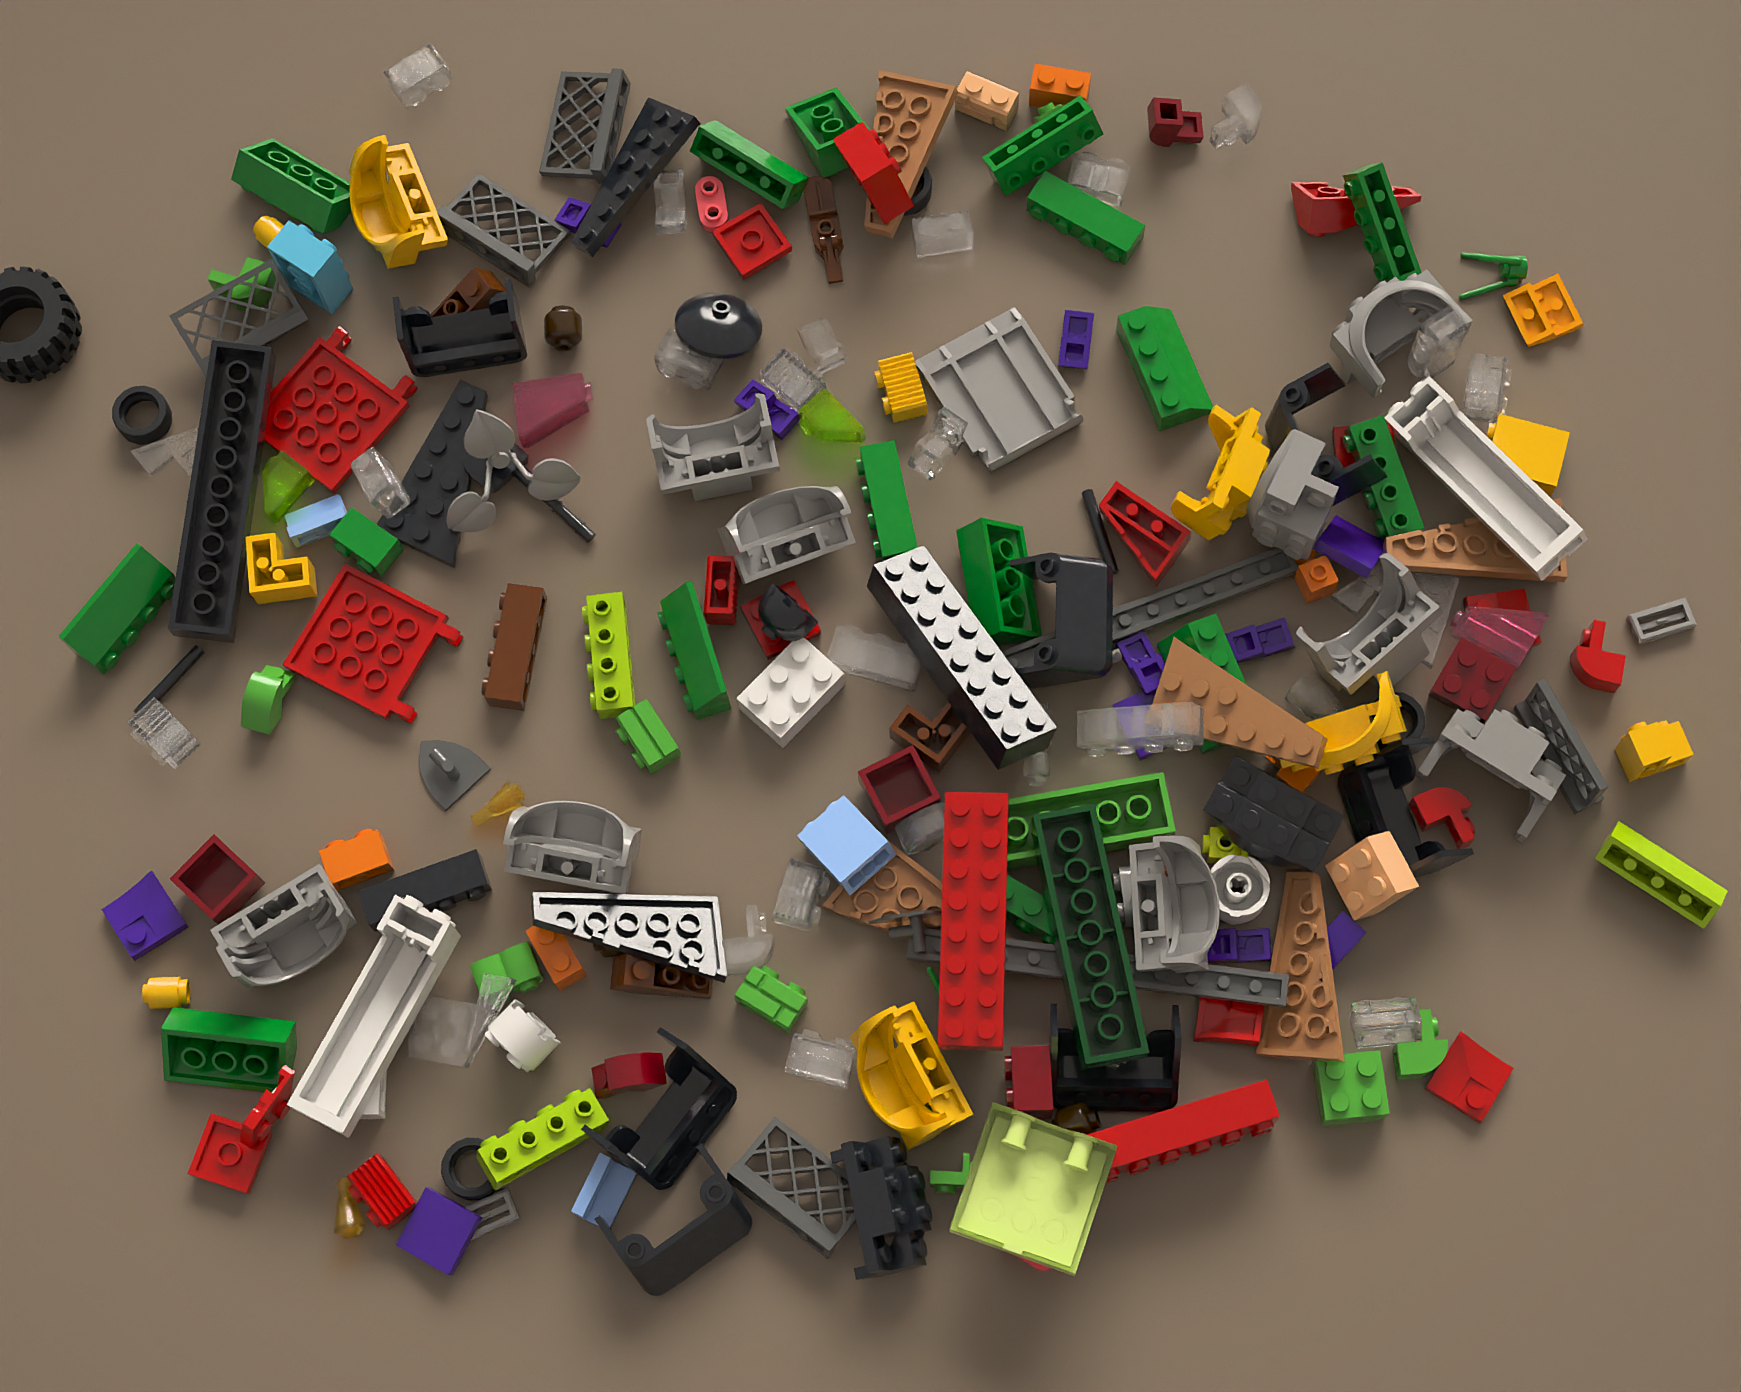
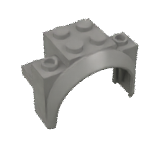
(1384, 324)
(714, 456)
(1276, 507)
(1383, 639)
(1505, 751)
(286, 929)

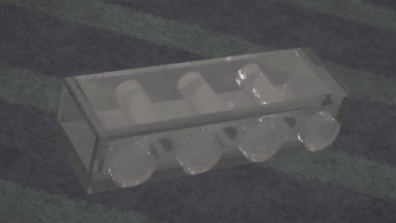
(1140, 728)

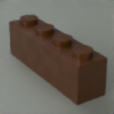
(515, 646)

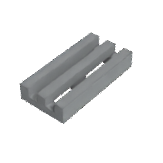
(1645, 638)
(509, 1206)

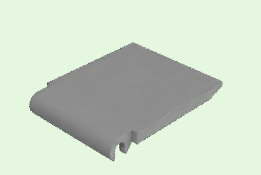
(1002, 388)

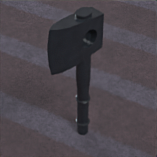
(500, 477)

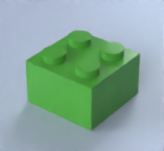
(1351, 1089)

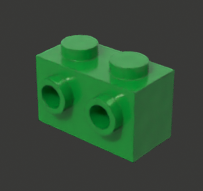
(365, 542)

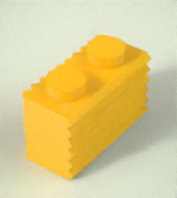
(902, 388)

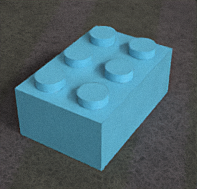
(310, 266)

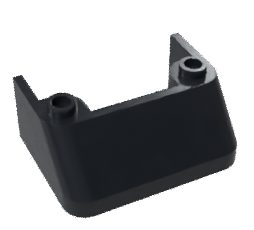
(461, 339)
(1281, 421)
(1082, 619)
(1379, 805)
(1136, 1086)
(678, 1121)
(691, 1247)

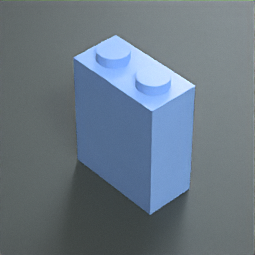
(846, 844)

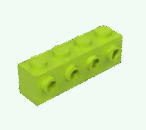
(610, 654)
(1661, 875)
(541, 1138)

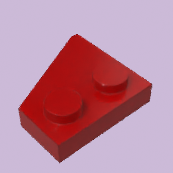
(268, 1109)

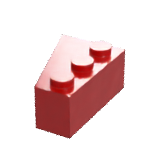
(874, 170)
(1145, 531)

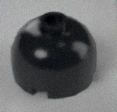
(784, 616)

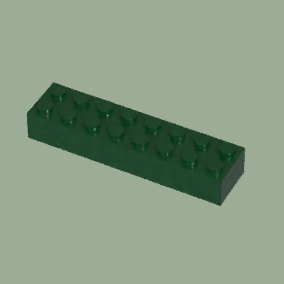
(1088, 937)

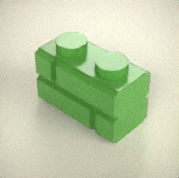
(647, 736)
(771, 998)

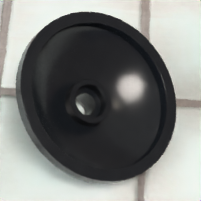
(718, 325)

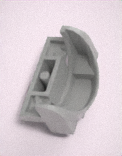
(784, 530)
(574, 845)
(1173, 907)

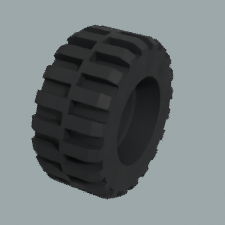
(54, 338)

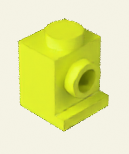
(1213, 848)

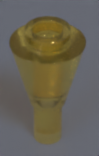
(505, 800)
(348, 1217)

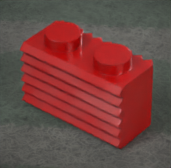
(721, 590)
(381, 1191)

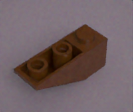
(470, 293)
(652, 978)

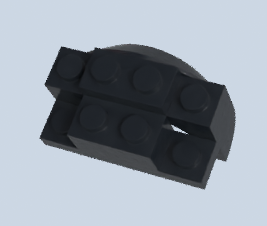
(1272, 817)
(885, 1205)

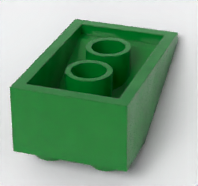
(818, 123)

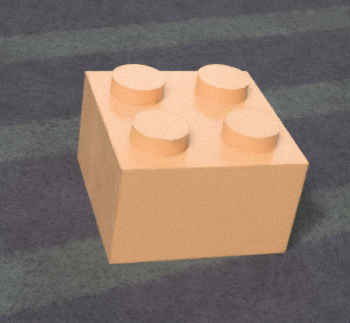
(1371, 875)

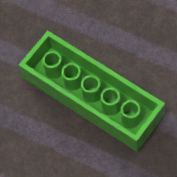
(1126, 808)

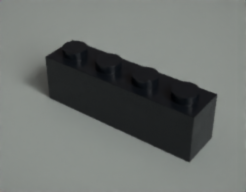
(435, 886)

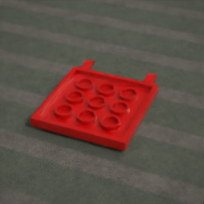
(332, 411)
(368, 643)

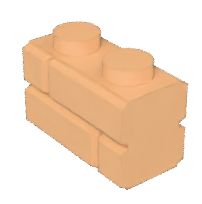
(987, 101)

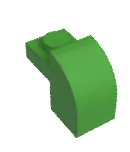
(242, 292)
(263, 698)
(1420, 1058)

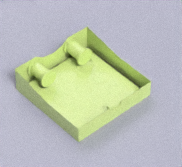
(1033, 1189)

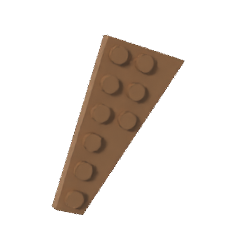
(909, 124)
(1463, 550)
(1234, 711)
(893, 890)
(1310, 1021)

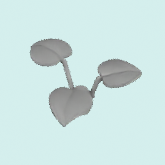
(493, 439)

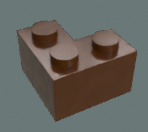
(933, 740)

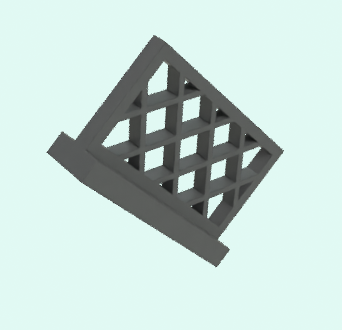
(608, 124)
(484, 241)
(259, 336)
(1583, 780)
(778, 1204)

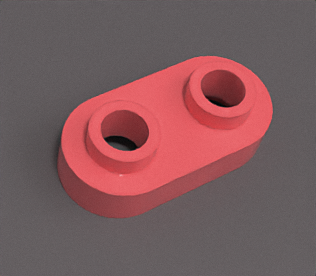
(711, 202)

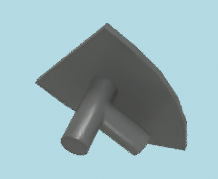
(449, 770)
(914, 930)

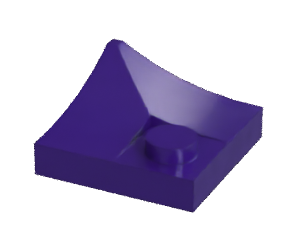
(144, 917)

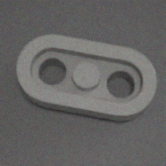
(1122, 883)

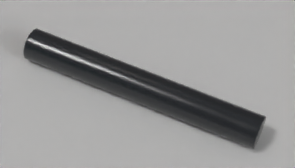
(1099, 529)
(173, 676)

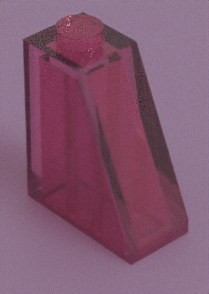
(549, 405)
(1499, 631)

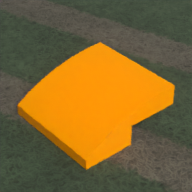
(1543, 311)

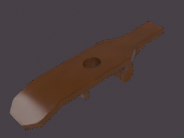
(821, 213)

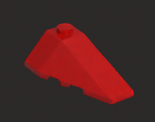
(1330, 210)

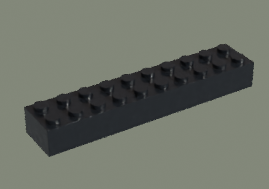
(222, 492)

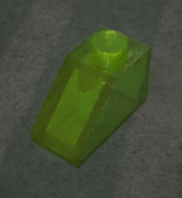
(830, 420)
(283, 485)

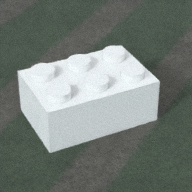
(791, 691)

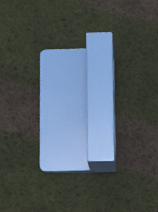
(315, 520)
(604, 1190)

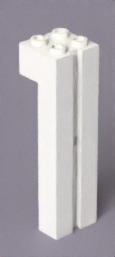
(1484, 478)
(376, 1015)

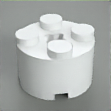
(1254, 880)
(522, 1036)

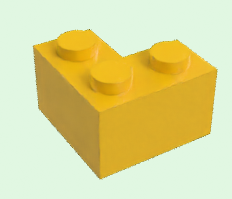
(274, 577)
(1652, 749)

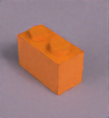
(1057, 85)
(356, 859)
(556, 956)

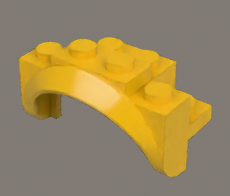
(395, 214)
(1233, 478)
(1355, 733)
(908, 1077)

